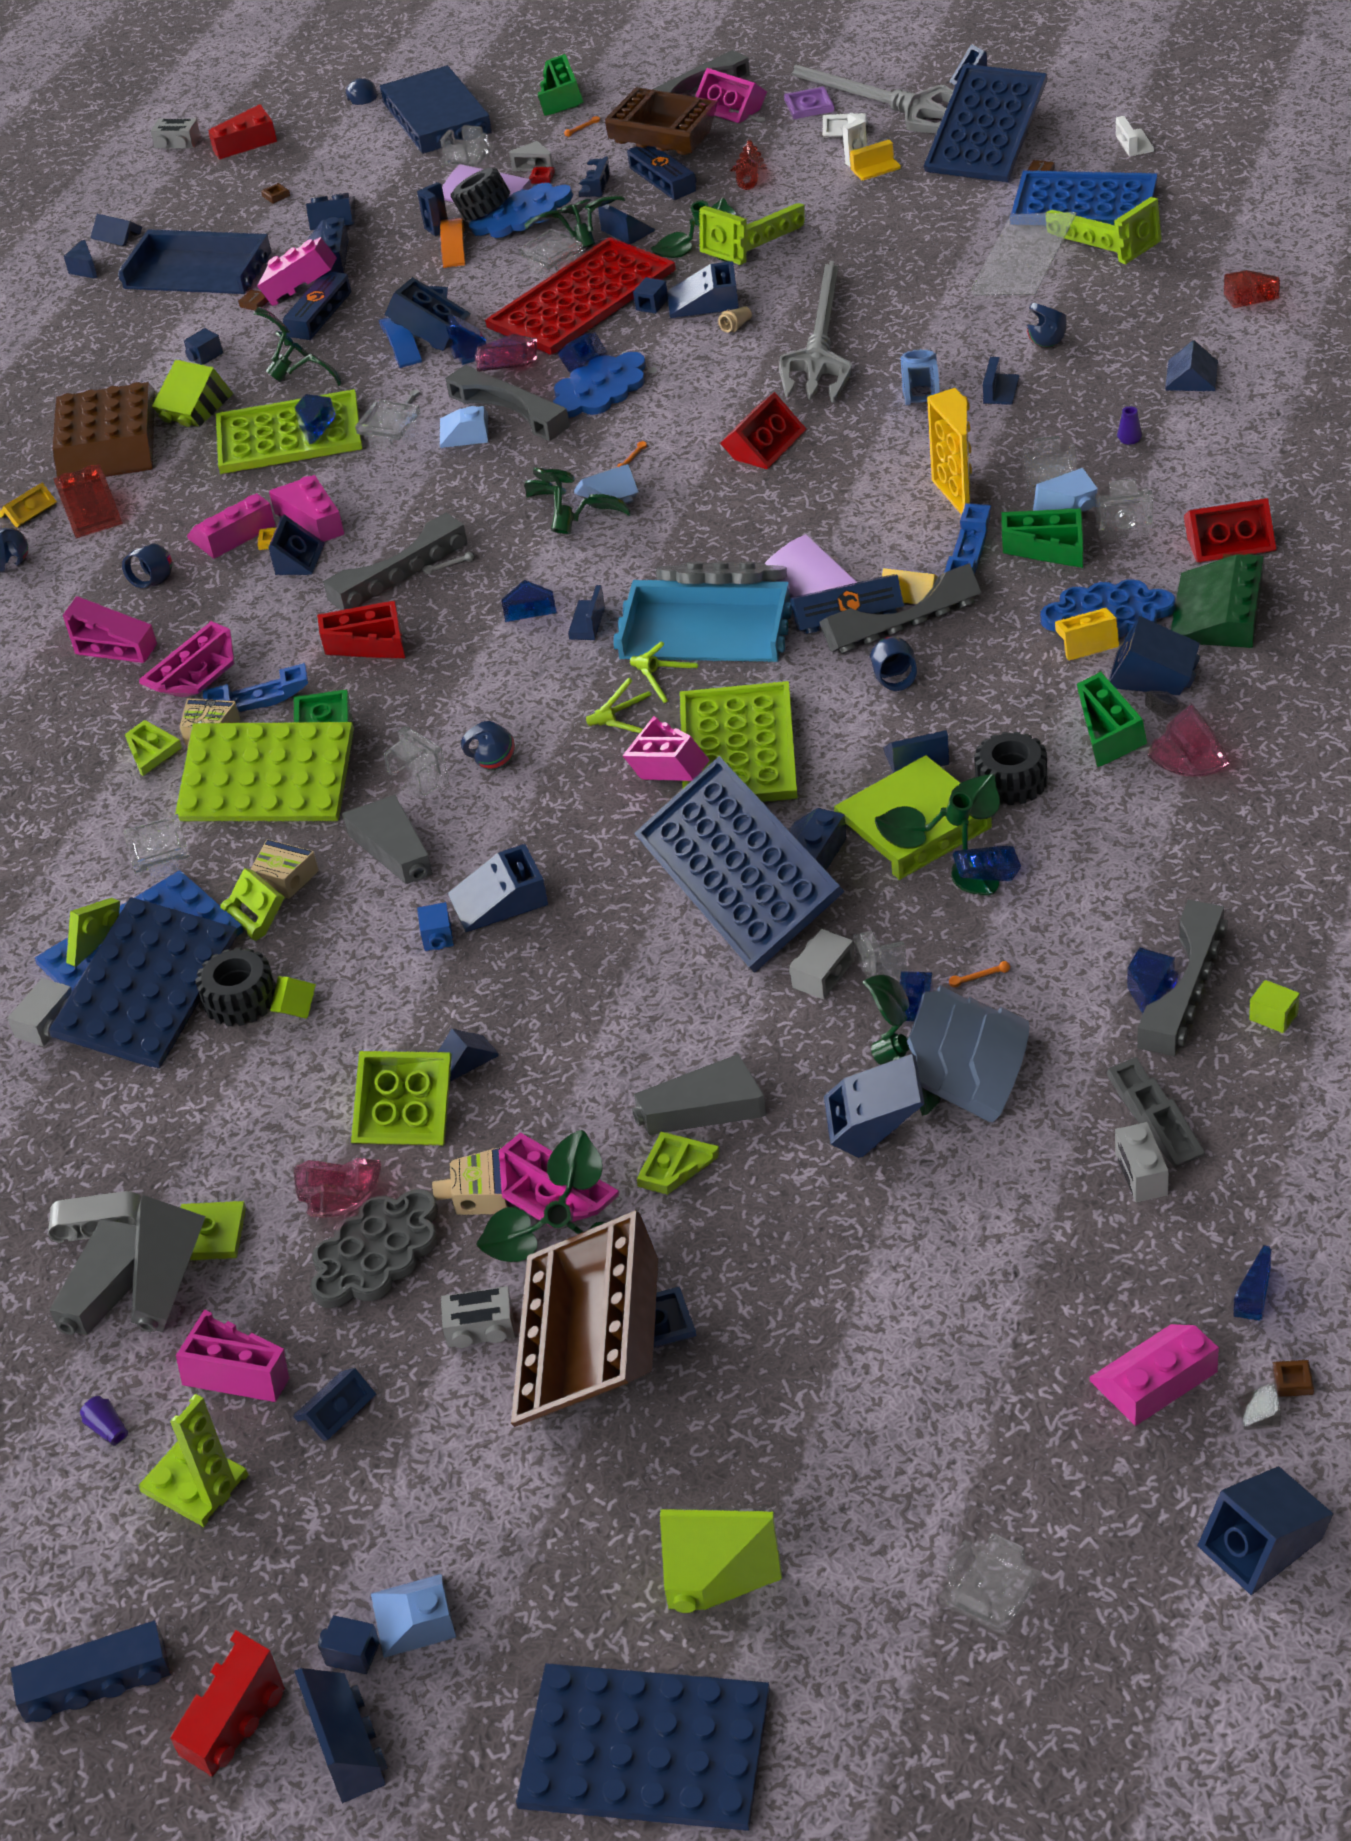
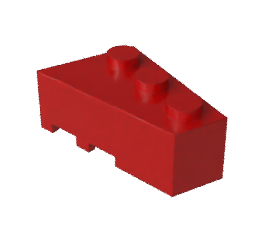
(242, 133)
(363, 632)
(230, 1707)

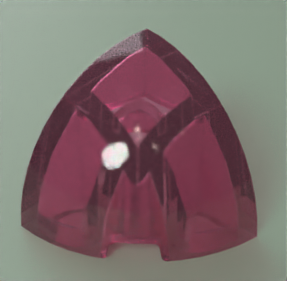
(1188, 746)
(335, 1188)

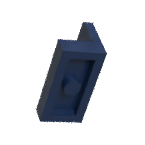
(432, 207)
(113, 229)
(998, 387)
(587, 617)
(336, 1403)

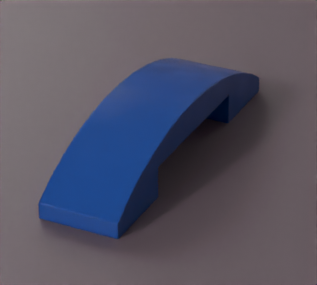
(402, 343)
(971, 537)
(265, 694)

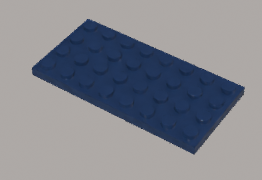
(738, 864)

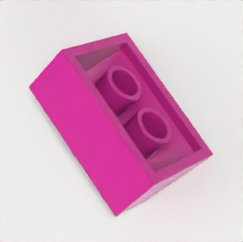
(731, 93)
(233, 526)
(1158, 1371)

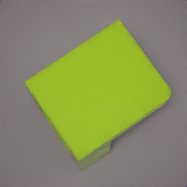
(292, 997)
(1274, 1006)

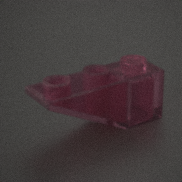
(506, 353)

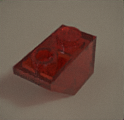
(1250, 288)

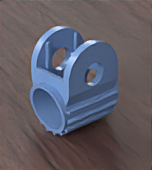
(919, 369)

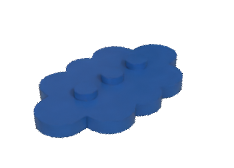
(520, 208)
(600, 383)
(1124, 600)

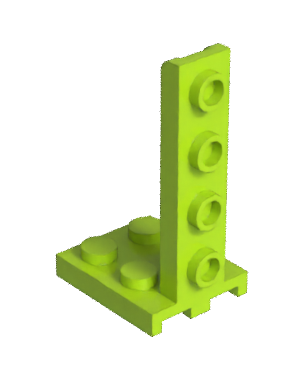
(1131, 235)
(731, 237)
(195, 1471)

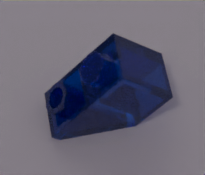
(465, 339)
(581, 351)
(314, 415)
(1150, 976)
(915, 985)

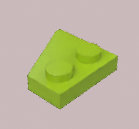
(150, 746)
(89, 928)
(674, 1162)

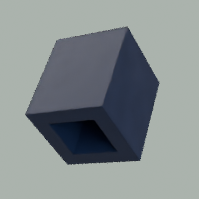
(650, 295)
(203, 346)
(348, 1644)

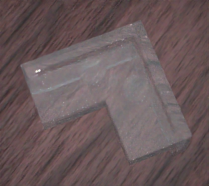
(879, 959)

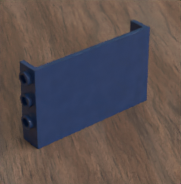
(432, 105)
(195, 261)

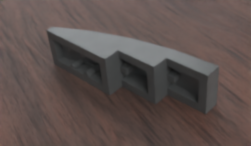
(1150, 1105)

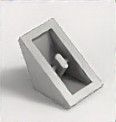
(530, 156)

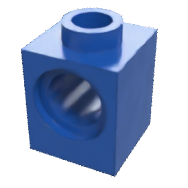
(435, 926)

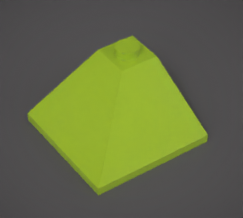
(401, 1098)
(716, 1556)

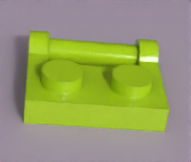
(258, 897)

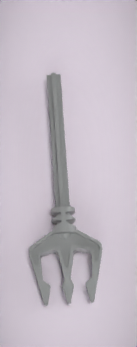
(915, 106)
(817, 357)

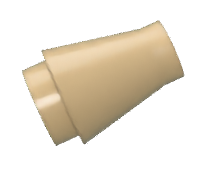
(733, 319)

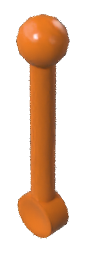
(568, 132)
(640, 446)
(955, 981)

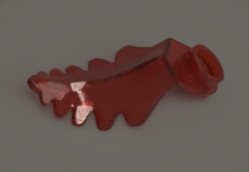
(748, 166)

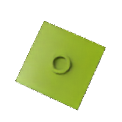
(220, 1229)

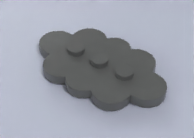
(721, 572)
(374, 1248)

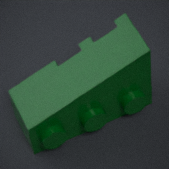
(558, 87)
(1044, 535)
(1109, 719)

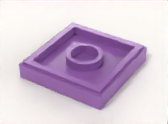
(809, 102)

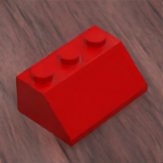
(764, 433)
(1230, 530)

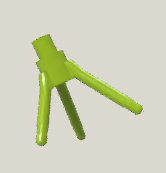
(648, 663)
(606, 713)

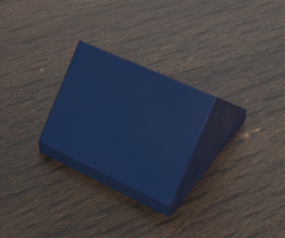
(622, 225)
(1192, 370)
(294, 549)
(909, 750)
(672, 1318)

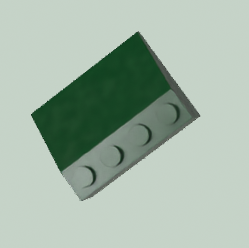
(1220, 601)

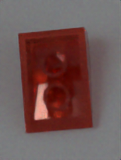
(87, 501)

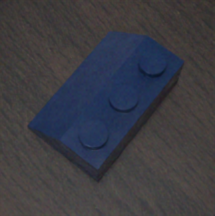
(335, 236)
(424, 312)
(821, 834)
(342, 1732)

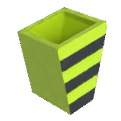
(190, 394)

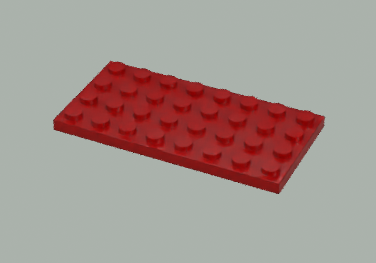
(579, 294)

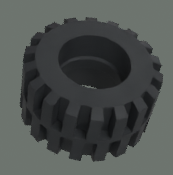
(480, 194)
(1016, 763)
(236, 986)

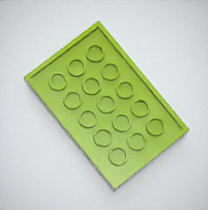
(273, 436)
(748, 731)
(265, 771)

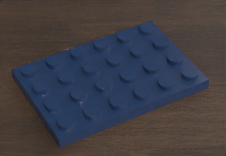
(985, 122)
(141, 983)
(645, 1746)

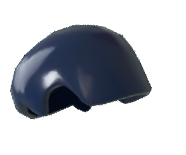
(361, 91)

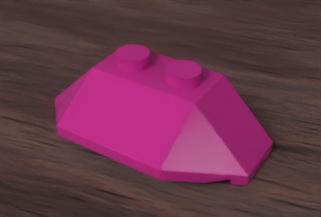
(193, 663)
(529, 1188)

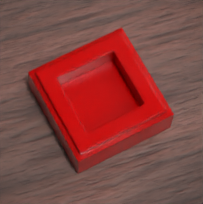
(542, 175)

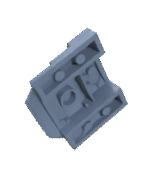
(968, 1051)

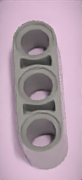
(79, 1217)

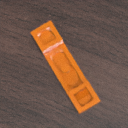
(452, 242)

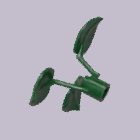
(582, 231)
(678, 243)
(281, 365)
(563, 514)
(975, 797)
(892, 1005)
(509, 1231)

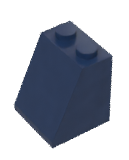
(1154, 659)
(1263, 1527)

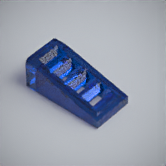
(1004, 858)
(1252, 1293)

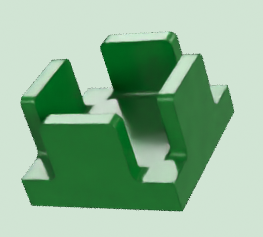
(323, 707)

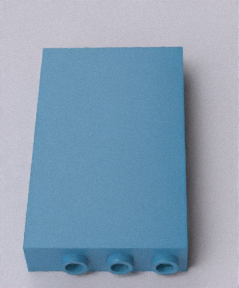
(705, 621)

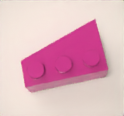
(295, 268)
(308, 506)
(107, 633)
(665, 754)
(231, 1362)

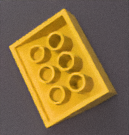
(950, 445)

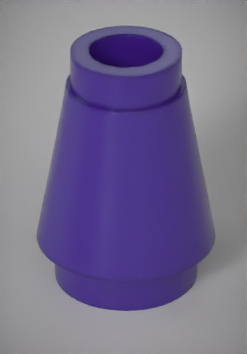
(1129, 427)
(103, 1419)

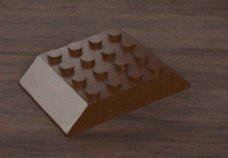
(661, 120)
(105, 429)
(586, 1317)

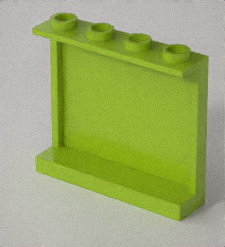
(918, 786)

